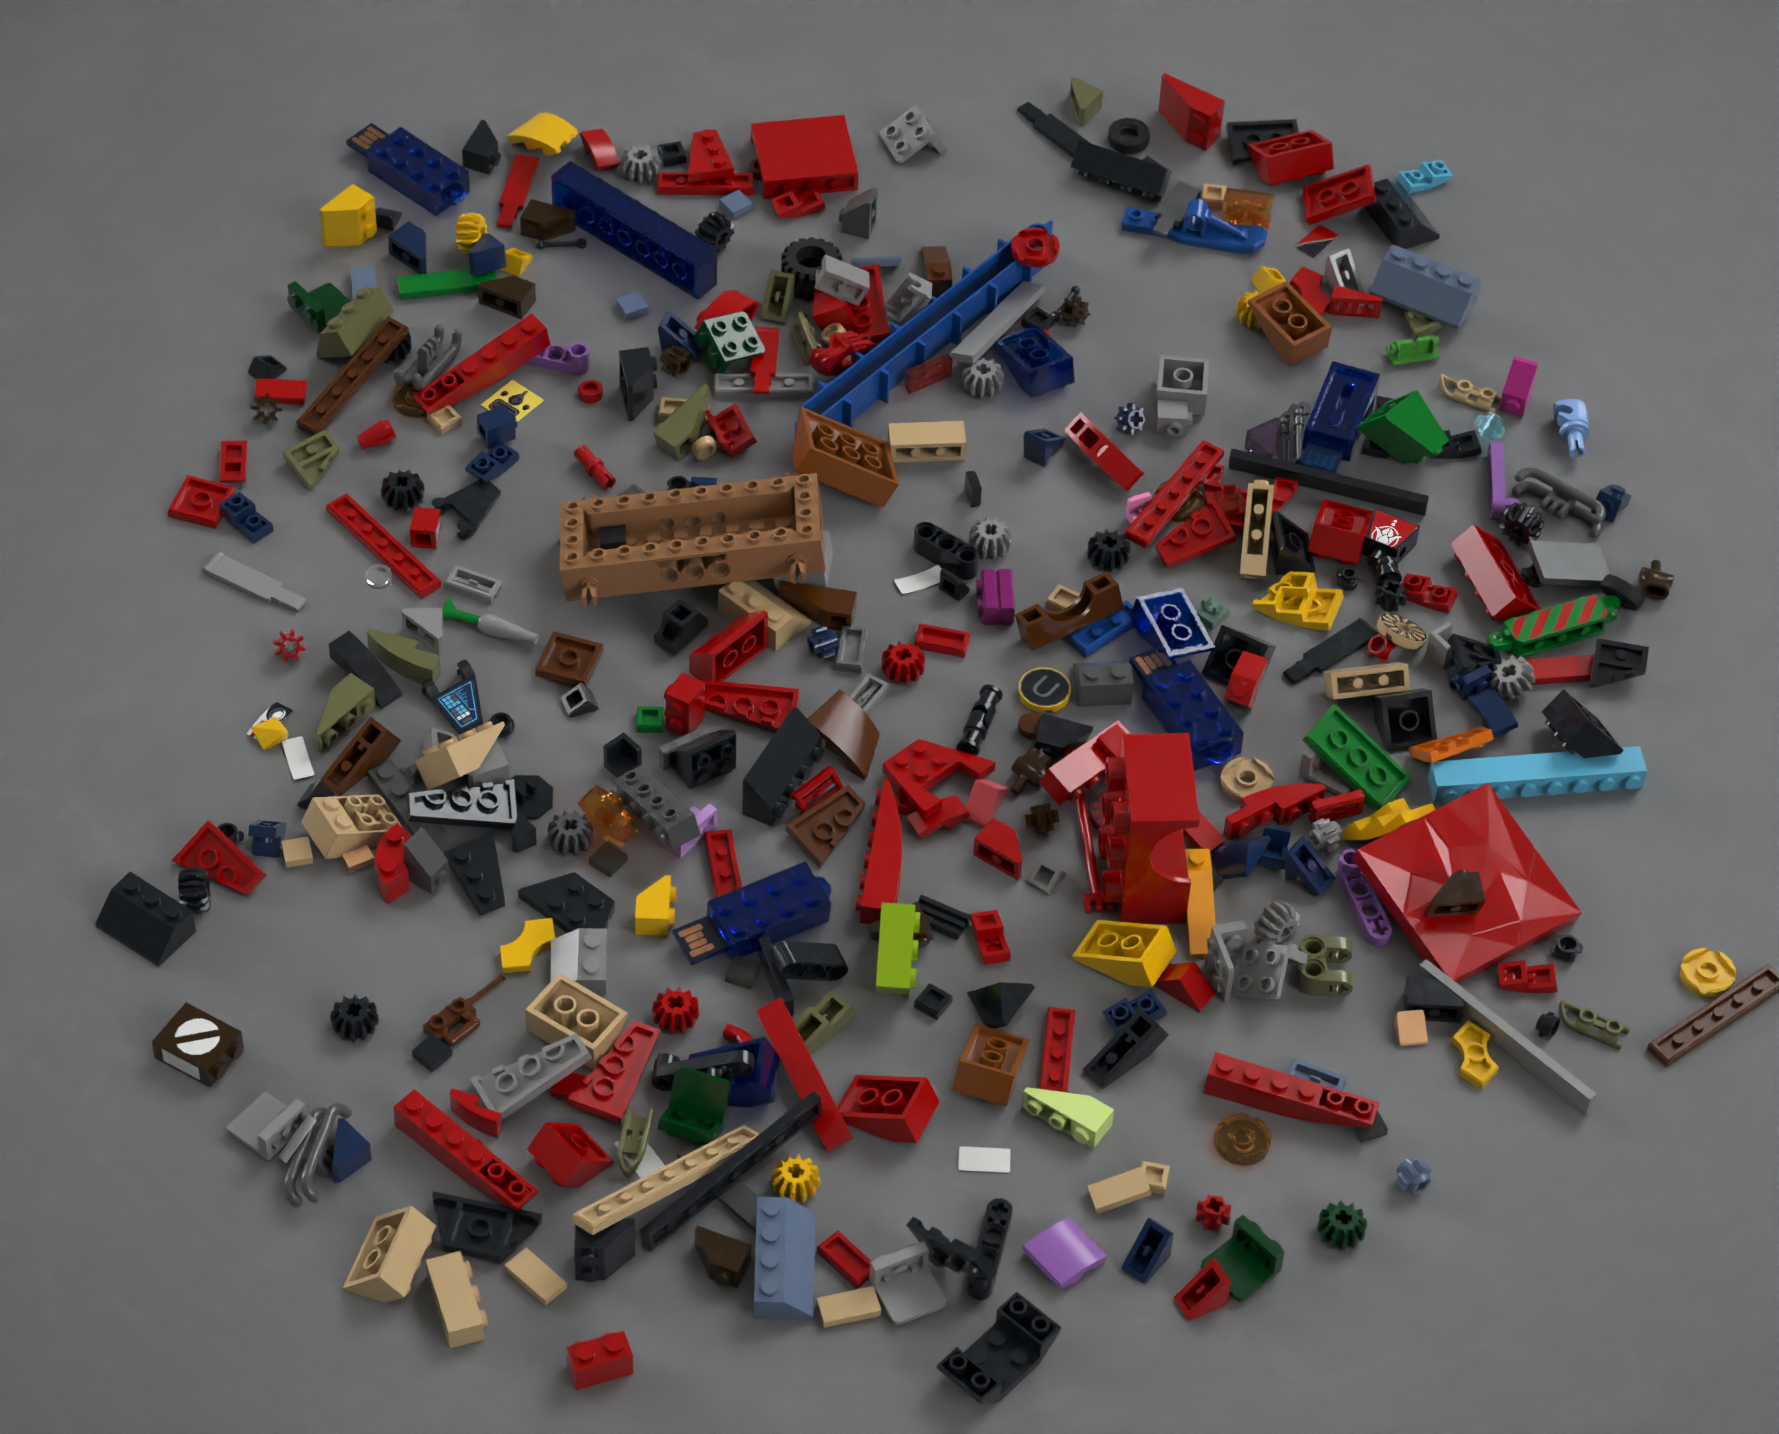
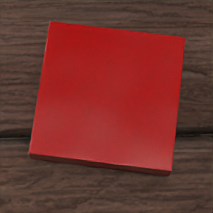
(199, 502)

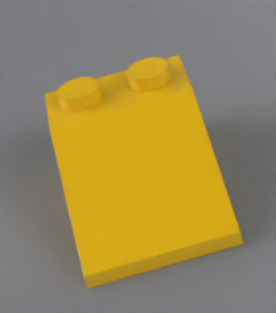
(1127, 951)

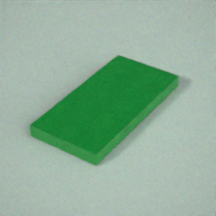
(1356, 757)

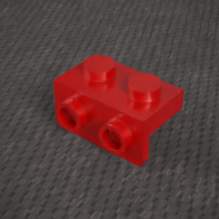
(731, 430)

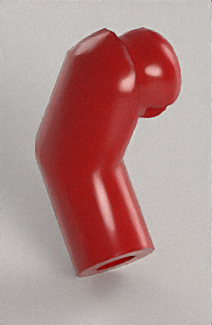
(736, 1034)

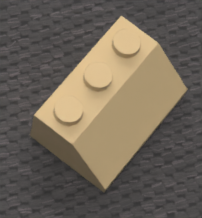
(749, 596)
(571, 1009)
(390, 1255)

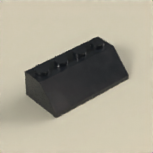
(781, 768)

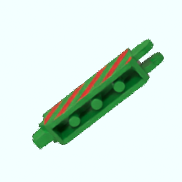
(1555, 626)

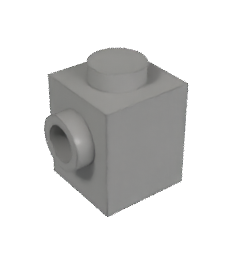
(1172, 418)

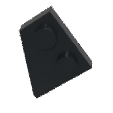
(1472, 654)
(1617, 662)

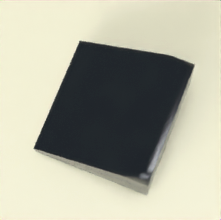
(387, 218)
(266, 367)
(952, 585)
(579, 701)

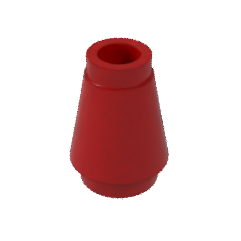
(377, 435)

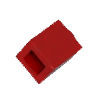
(425, 528)

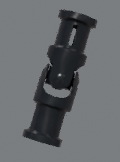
(980, 719)

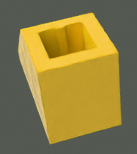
(653, 908)

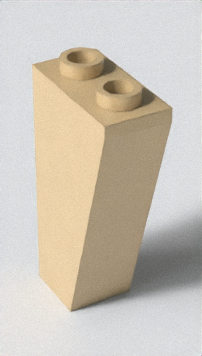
(1256, 530)

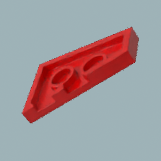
(708, 157)
(1197, 536)
(221, 859)

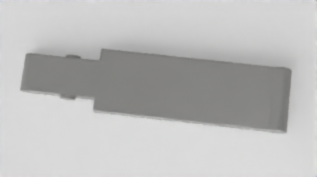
(252, 582)

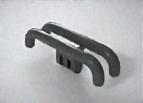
(429, 361)
(1561, 498)
(314, 1152)

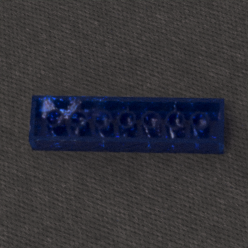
(636, 230)

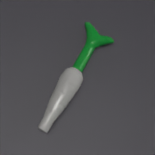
(489, 624)

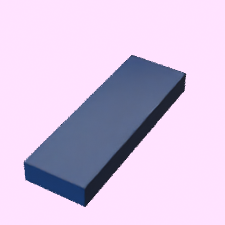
(1102, 631)

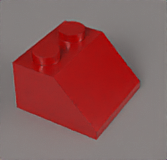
(568, 1154)

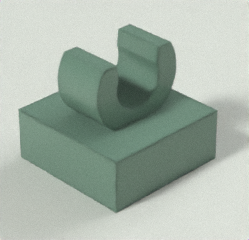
(1211, 612)

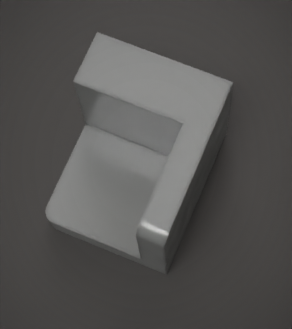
(1438, 646)

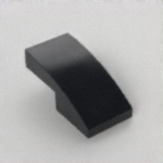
(1460, 446)

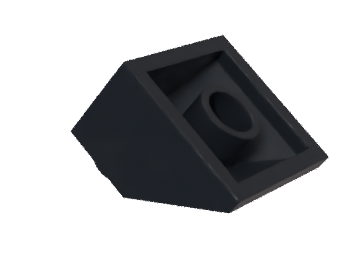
(1228, 649)

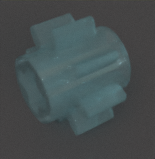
(1490, 426)

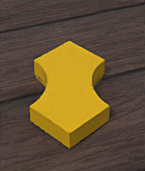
(520, 953)
(1477, 1065)

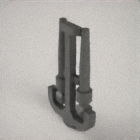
(1295, 432)

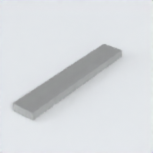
(998, 322)

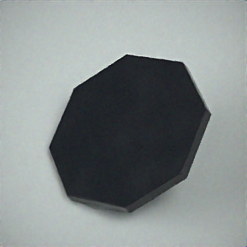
(532, 795)

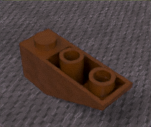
(821, 604)

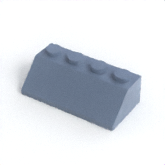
(1426, 287)
(784, 1259)

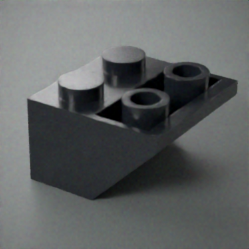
(706, 758)

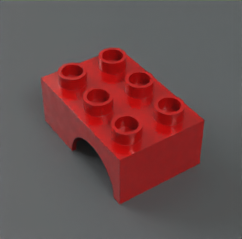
(1147, 822)

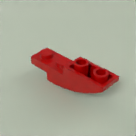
(1103, 452)
(1279, 803)

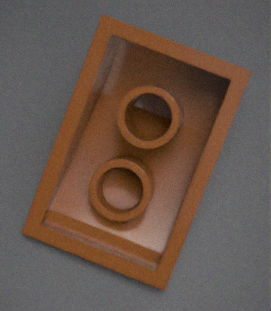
(1290, 323)
(990, 1065)

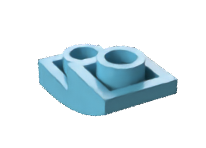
(1427, 177)

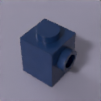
(496, 426)

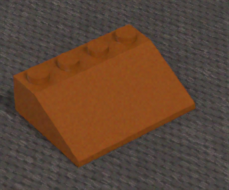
(844, 458)

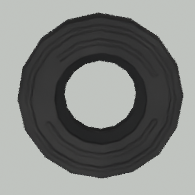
(1128, 125)
(1628, 594)

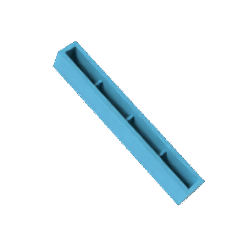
(1537, 774)

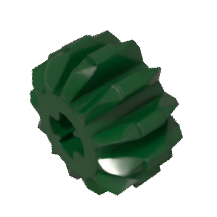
(1342, 1225)

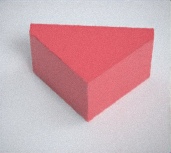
(985, 801)

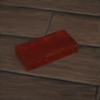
(928, 373)

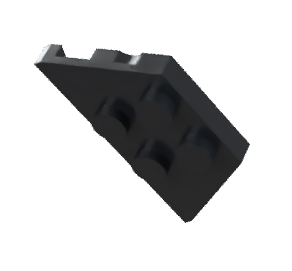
(570, 902)
(481, 1227)

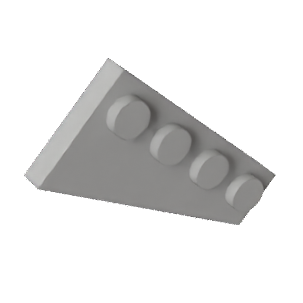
(520, 1082)

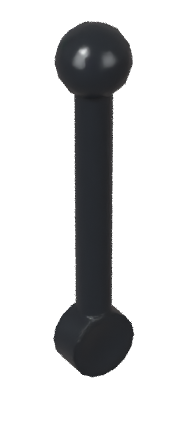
(580, 243)
(1075, 290)

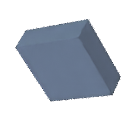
(736, 204)
(632, 305)

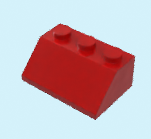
(1292, 157)
(730, 648)

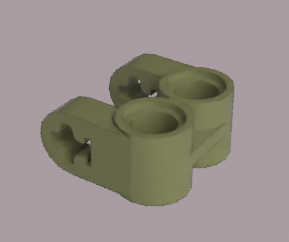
(1315, 976)

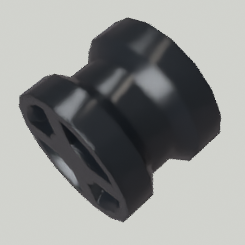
(1386, 569)

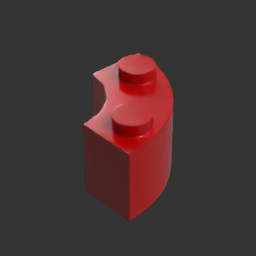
(729, 303)
(390, 864)

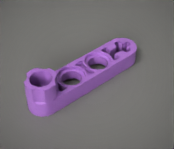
(576, 354)
(1496, 481)
(1345, 871)

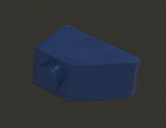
(409, 246)

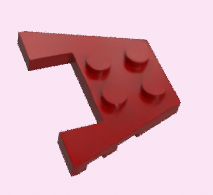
(1283, 492)
(925, 765)

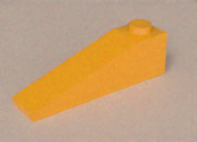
(1201, 901)

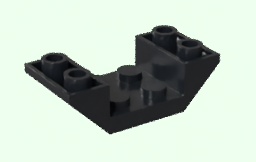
(1003, 1352)

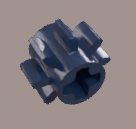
(1136, 415)
(823, 642)

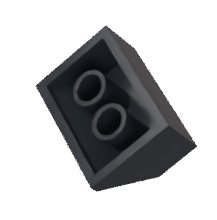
(1400, 216)
(1579, 728)
(145, 919)

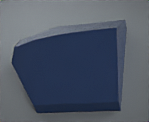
(1239, 856)

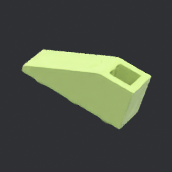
(1075, 1114)

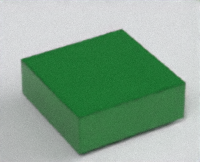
(649, 719)

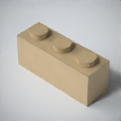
(927, 441)
(1366, 680)
(456, 1299)

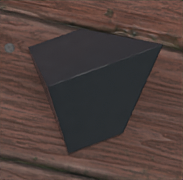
(1000, 1002)

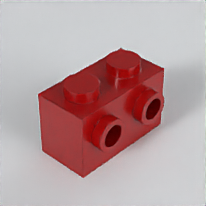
(684, 704)
(599, 1360)

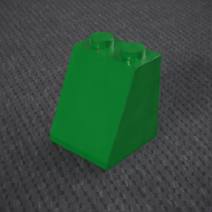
(1405, 429)

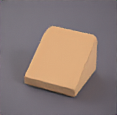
(1411, 1027)

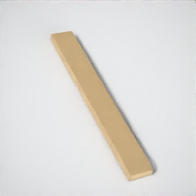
(662, 1182)

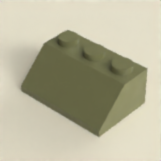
(354, 324)

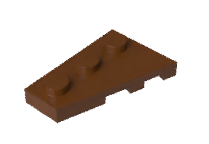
(826, 824)

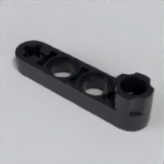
(731, 1064)
(983, 1289)

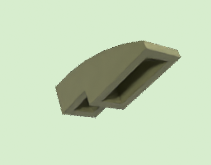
(404, 656)
(824, 1021)

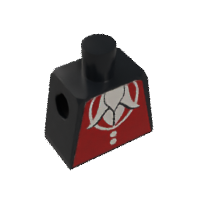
(1389, 537)

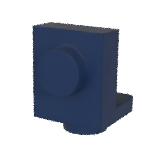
(1613, 499)
(1470, 683)
(1274, 854)

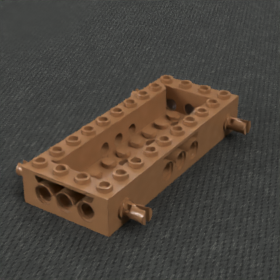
(693, 537)

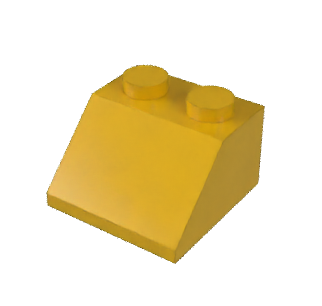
(348, 218)

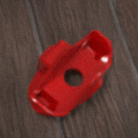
(832, 359)

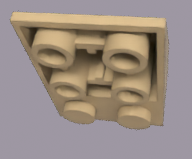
(456, 756)
(347, 822)

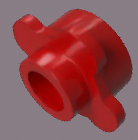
(1376, 643)

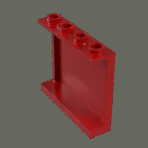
(805, 155)

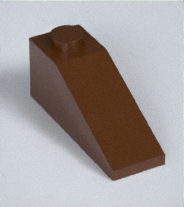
(937, 269)
(363, 753)

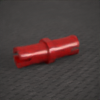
(594, 467)

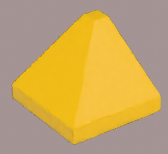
(270, 733)

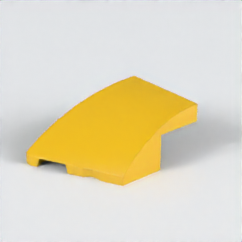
(544, 132)
(1300, 602)
(1385, 820)

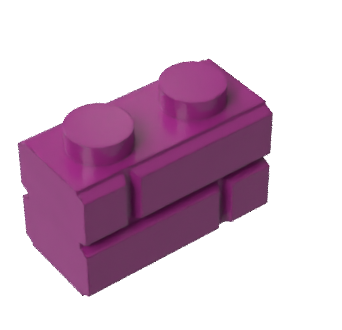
(997, 597)

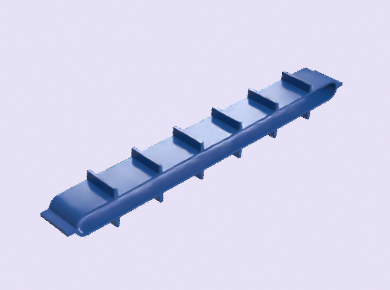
(922, 336)

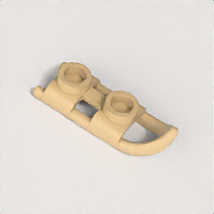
(1464, 388)

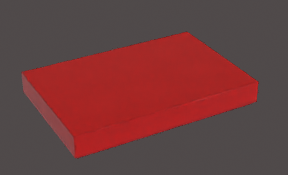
(1339, 194)

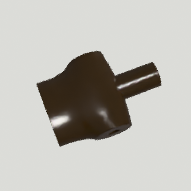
(1654, 582)
(1030, 769)

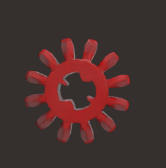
(903, 662)
(675, 1010)

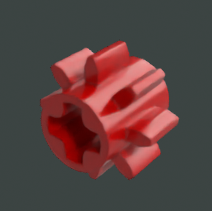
(297, 647)
(1213, 1213)

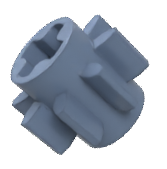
(1413, 1176)

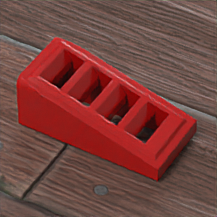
(1346, 303)

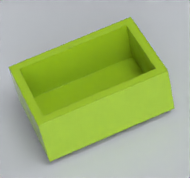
(897, 949)

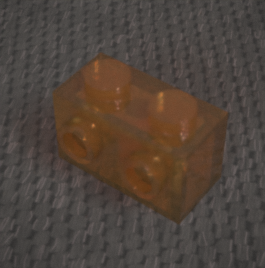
(1247, 207)
(608, 816)

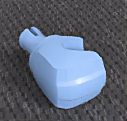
(1573, 423)

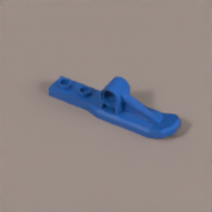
(1200, 229)

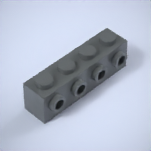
(657, 807)

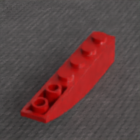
(486, 365)
(884, 860)
(1286, 1094)
(460, 1151)

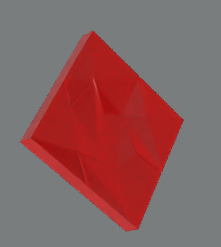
(1471, 835)

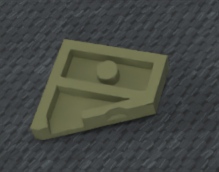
(312, 457)

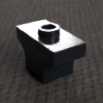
(679, 626)

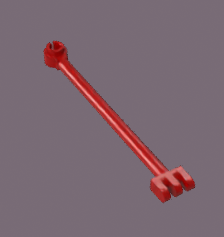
(1095, 896)

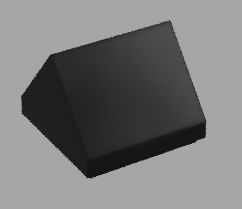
(316, 789)
(523, 834)

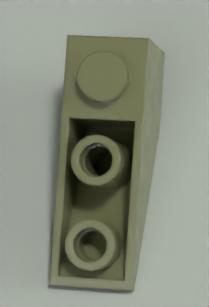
(684, 426)
(345, 706)

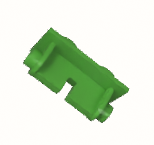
(1409, 352)

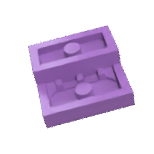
(1064, 1253)

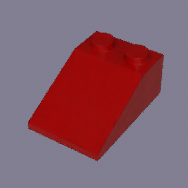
(1191, 111)
(1339, 532)
(889, 1106)

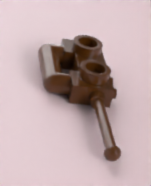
(458, 1011)

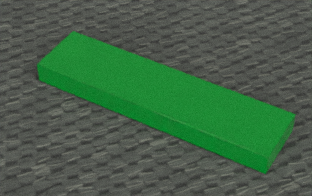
(441, 283)

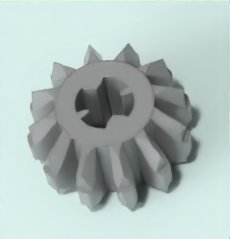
(640, 163)
(982, 377)
(990, 537)
(1512, 677)
(1277, 923)

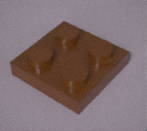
(569, 659)

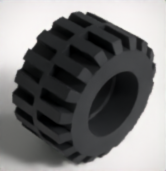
(803, 260)

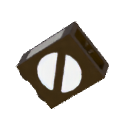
(198, 1044)

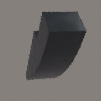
(358, 660)

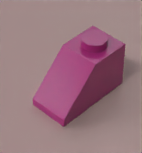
(1519, 386)

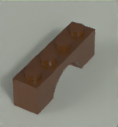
(1097, 600)

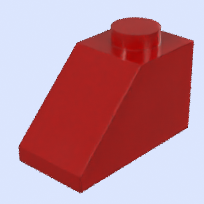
(1246, 680)
(999, 847)

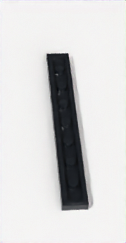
(1329, 482)
(731, 1171)

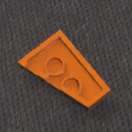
(1451, 745)

